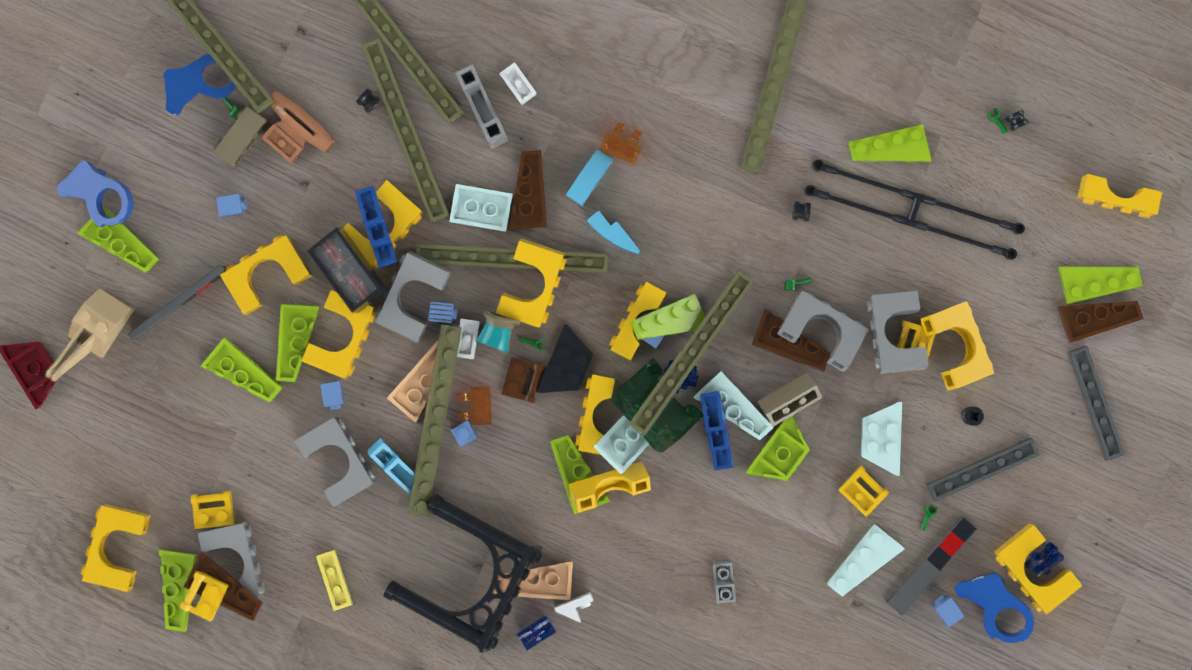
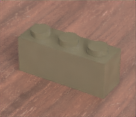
(240, 137)
(789, 399)

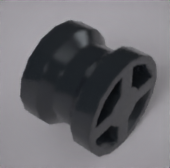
(368, 101)
(1017, 120)
(801, 211)
(969, 413)

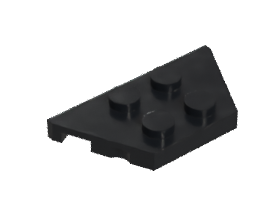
(567, 364)

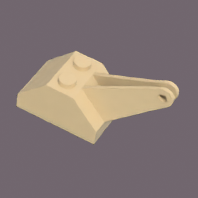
(94, 329)

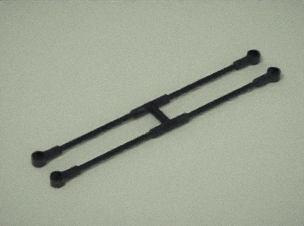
(917, 199)

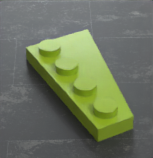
(899, 145)
(120, 242)
(1092, 282)
(670, 320)
(241, 370)
(572, 466)
(175, 571)

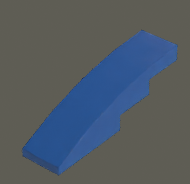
(376, 226)
(717, 430)

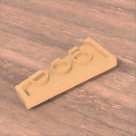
(414, 389)
(545, 582)

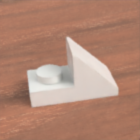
(569, 607)

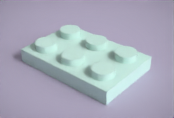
(481, 208)
(621, 445)

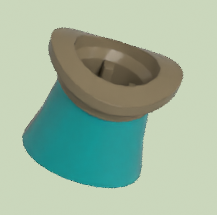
(497, 331)

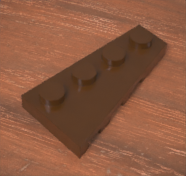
(529, 198)
(1092, 319)
(801, 351)
(236, 597)

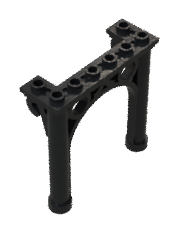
(448, 619)

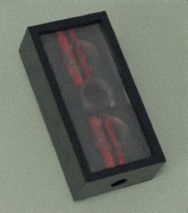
(347, 270)

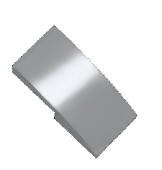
(724, 581)

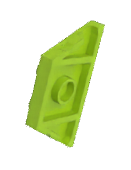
(781, 453)

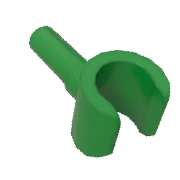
(234, 110)
(997, 120)
(790, 285)
(532, 342)
(928, 515)

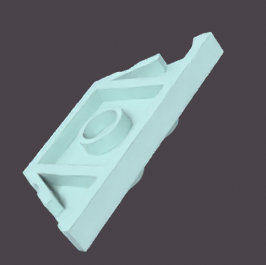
(883, 438)

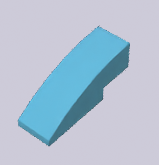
(589, 177)
(612, 233)
(392, 464)

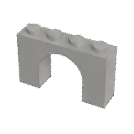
(481, 107)
(392, 313)
(849, 332)
(890, 358)
(358, 476)
(237, 538)

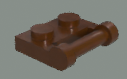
(516, 378)

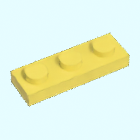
(334, 580)

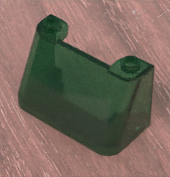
(673, 420)

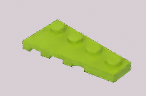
(294, 334)

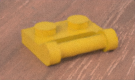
(919, 338)
(858, 495)
(212, 516)
(210, 598)

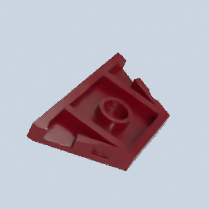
(29, 365)

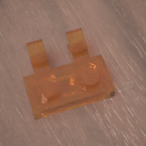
(622, 148)
(481, 405)

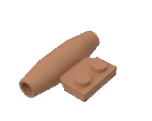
(295, 129)

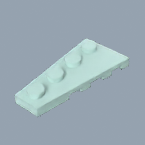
(737, 406)
(867, 557)

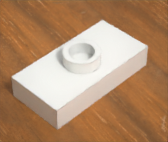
(518, 83)
(468, 336)

